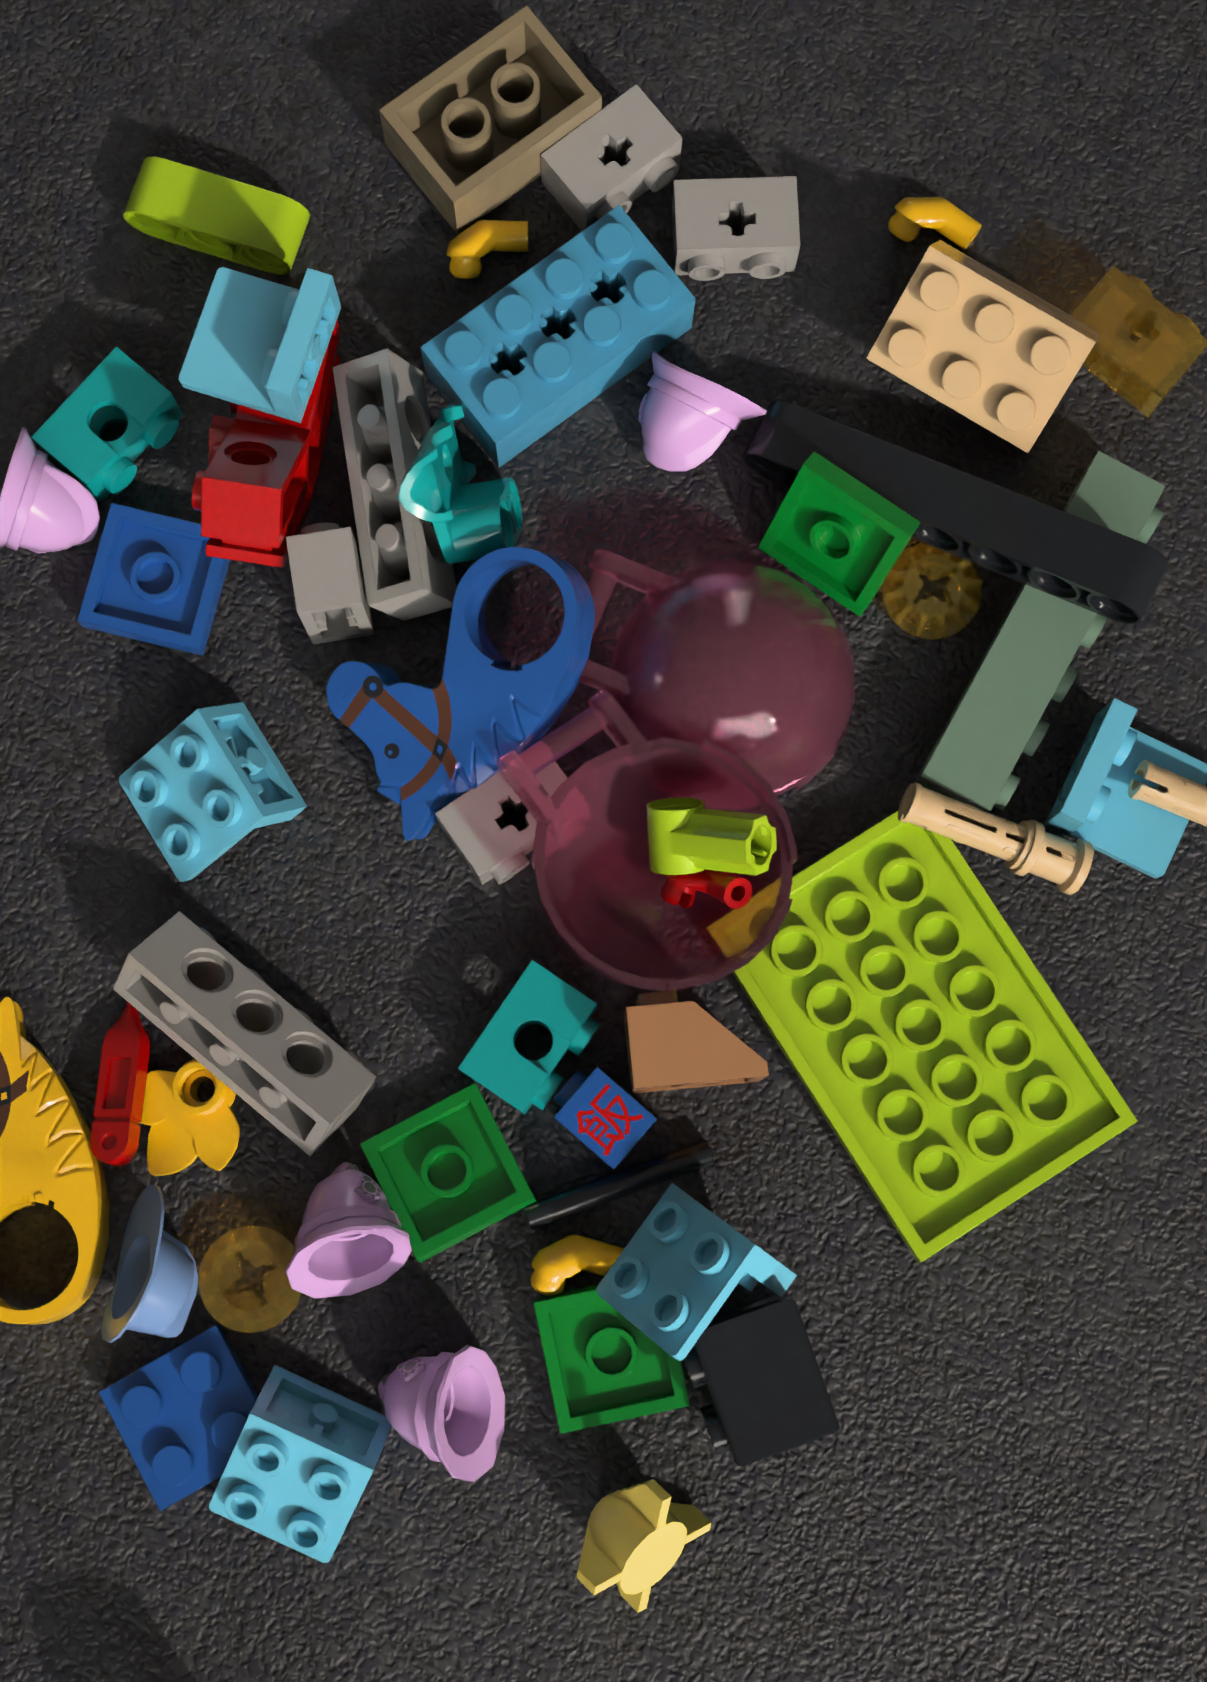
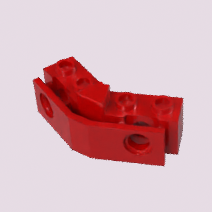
(264, 474)

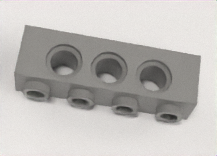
(382, 430)
(210, 1025)

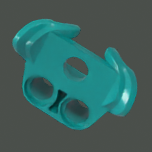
(465, 516)

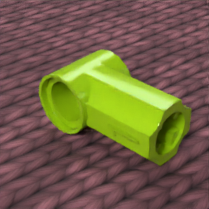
(692, 838)

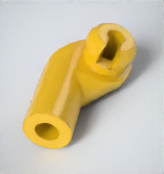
(934, 214)
(481, 239)
(568, 1258)

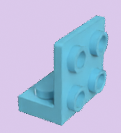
(262, 341)
(209, 787)
(1096, 797)
(683, 1272)
(300, 1464)

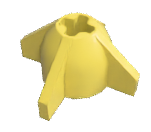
(636, 1540)

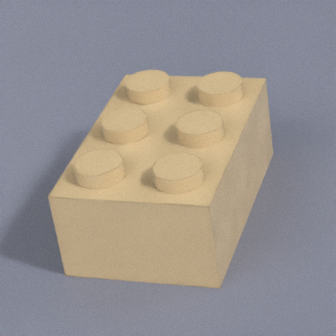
(982, 345)

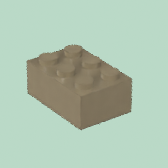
(486, 117)

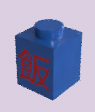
(602, 1115)

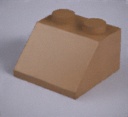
(683, 1047)

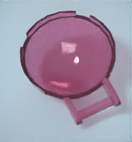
(731, 660)
(595, 853)

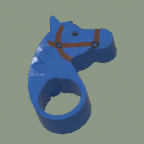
(448, 737)

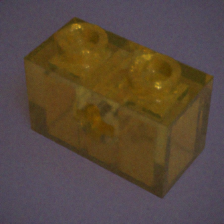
(1154, 364)

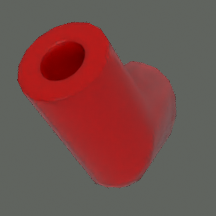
(724, 886)

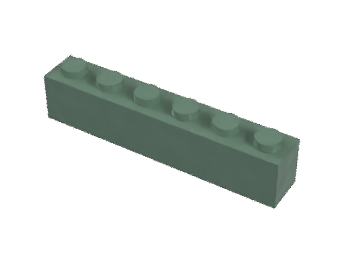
(1032, 655)

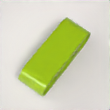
(216, 215)

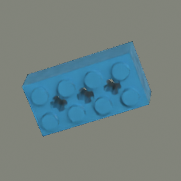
(522, 327)

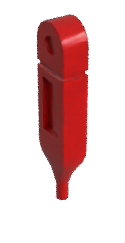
(120, 1090)

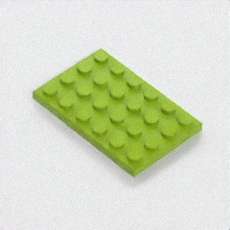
(927, 1035)

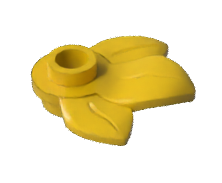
(185, 1126)

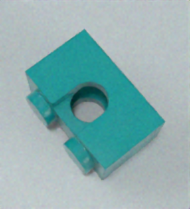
(110, 395)
(534, 1000)

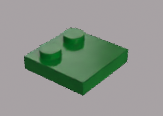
(838, 534)
(447, 1172)
(602, 1363)

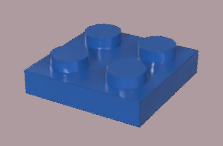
(153, 581)
(183, 1414)

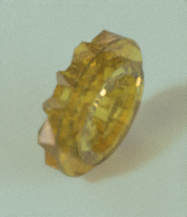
(931, 617)
(222, 1267)

